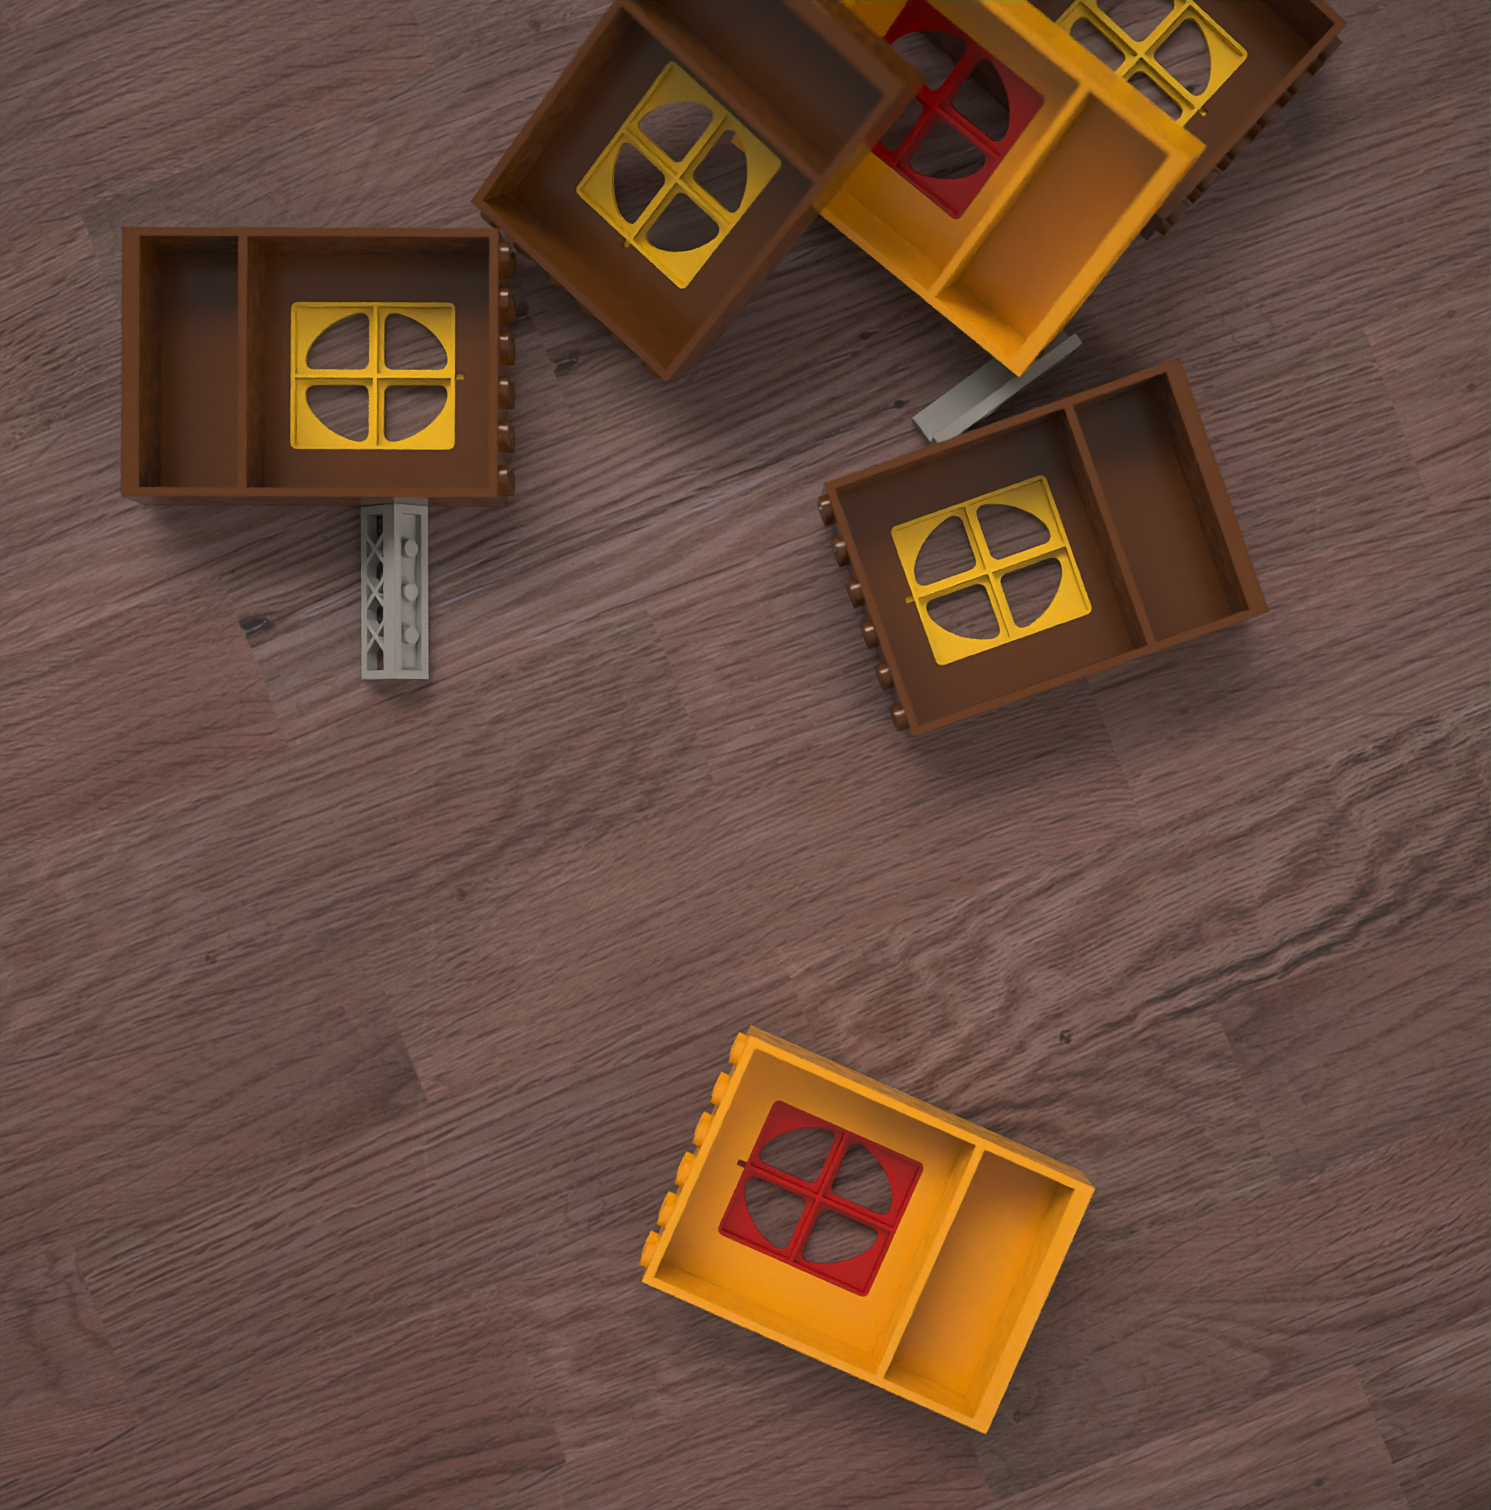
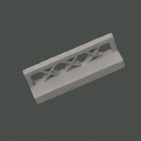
(987, 392)
(400, 592)

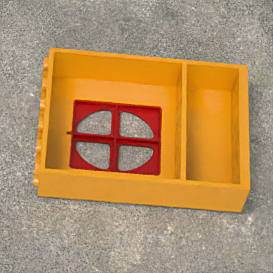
(1051, 206)
(955, 1259)

